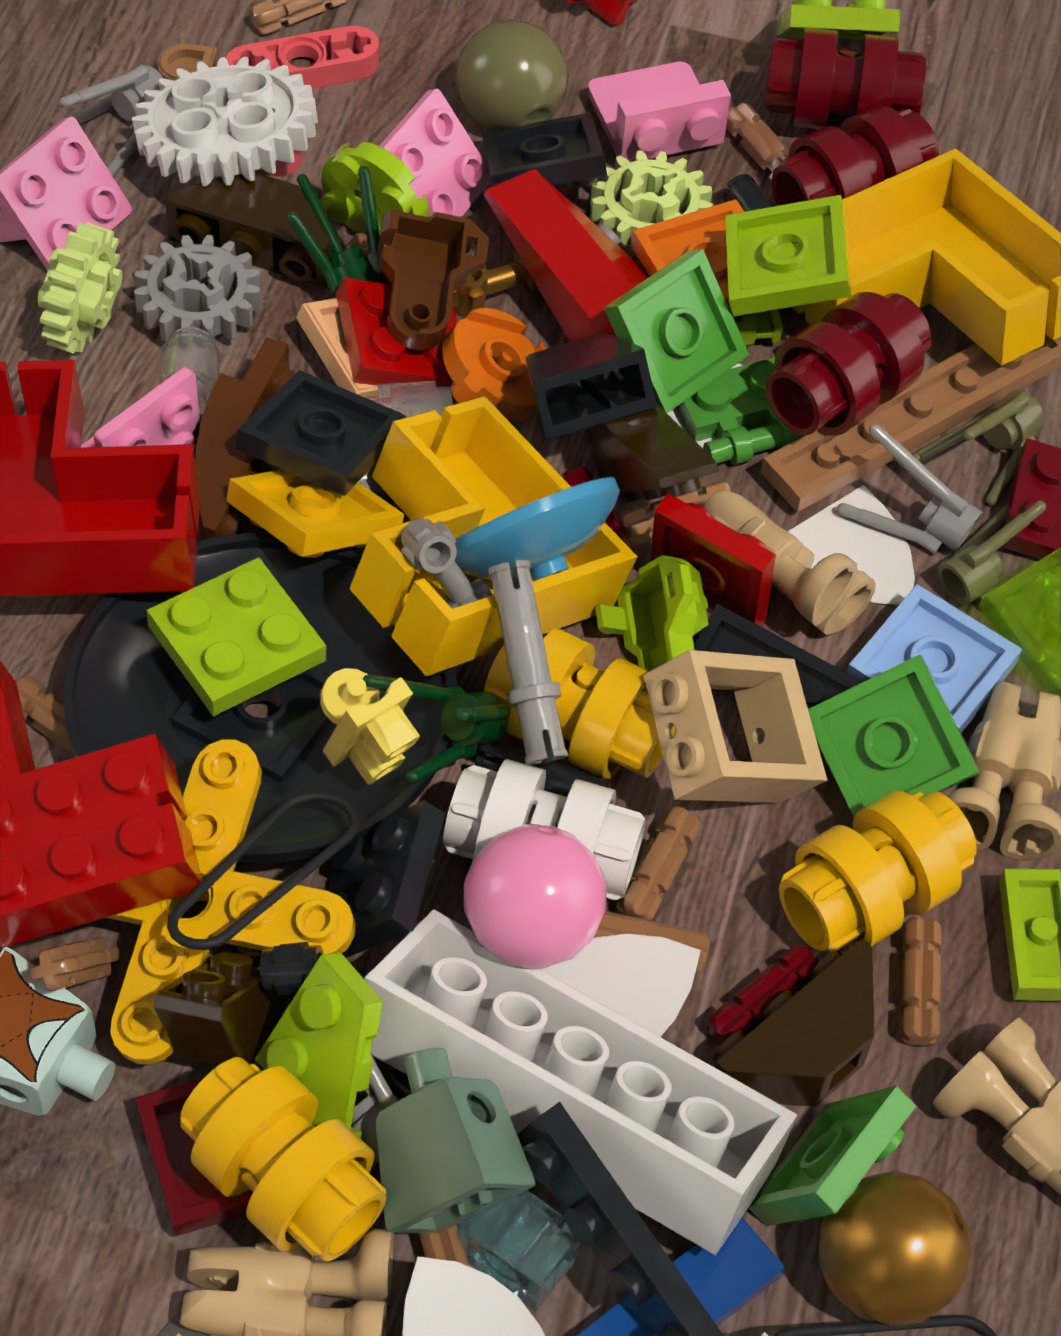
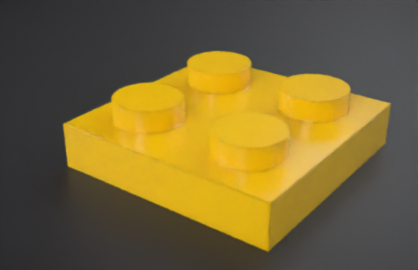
(309, 516)

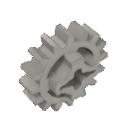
(198, 288)

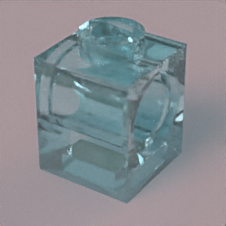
(522, 1246)

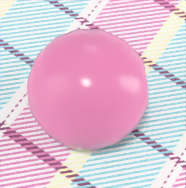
(535, 896)

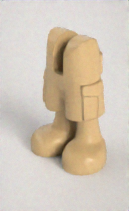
(827, 594)
(1026, 759)
(1032, 1133)
(276, 1286)

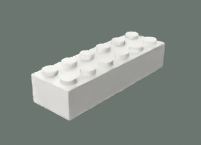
(663, 1123)

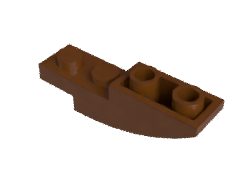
(216, 453)

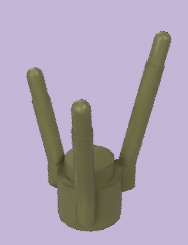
(1003, 427)
(976, 566)

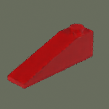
(564, 253)

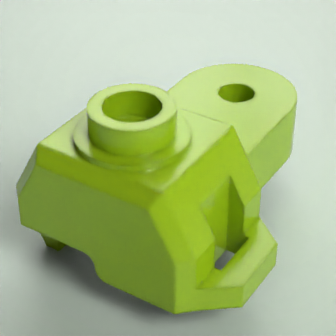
(658, 611)

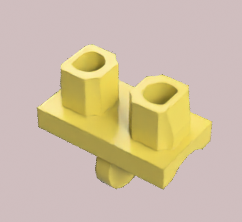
(367, 728)

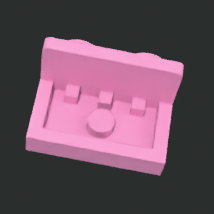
(439, 156)
(55, 189)

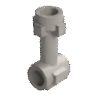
(434, 549)

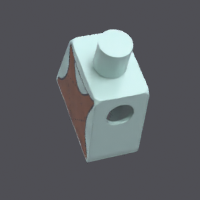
(44, 1042)

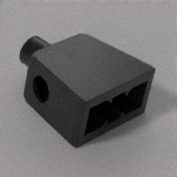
(581, 383)

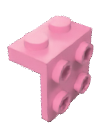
(660, 110)

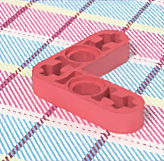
(342, 67)

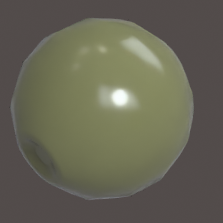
(511, 75)

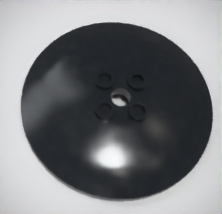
(129, 687)

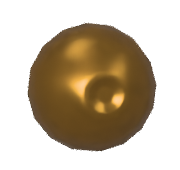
(895, 1249)

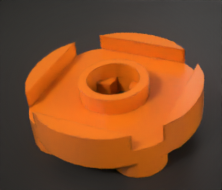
(475, 374)

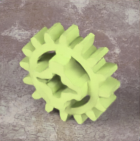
(649, 194)
(79, 288)

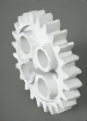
(225, 121)

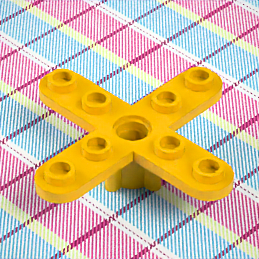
(218, 812)

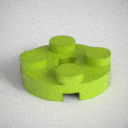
(388, 178)

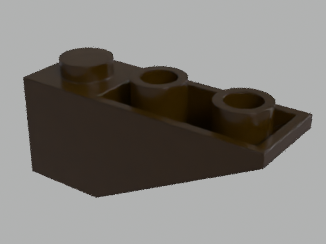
(649, 455)

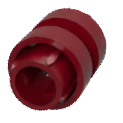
(814, 78)
(855, 157)
(848, 363)

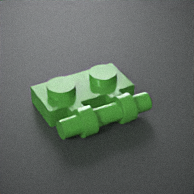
(729, 407)

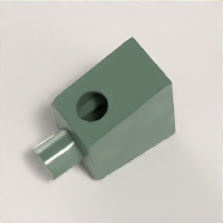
(446, 1149)

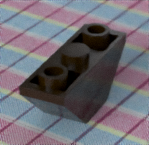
(254, 219)
(220, 1008)
(809, 1037)

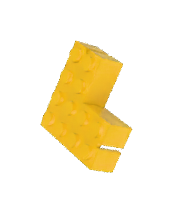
(961, 245)
(466, 473)

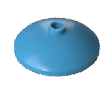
(539, 531)

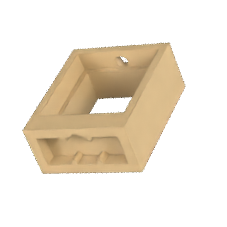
(772, 716)

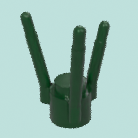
(348, 262)
(465, 719)

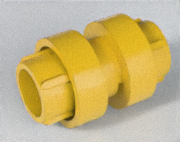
(598, 711)
(861, 880)
(304, 1179)

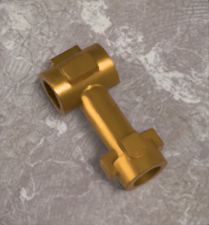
(484, 282)

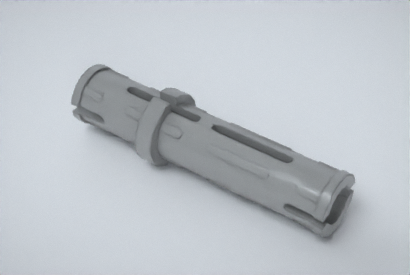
(528, 664)

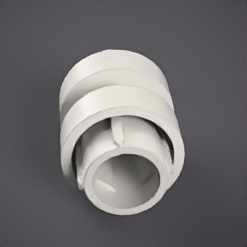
(515, 796)

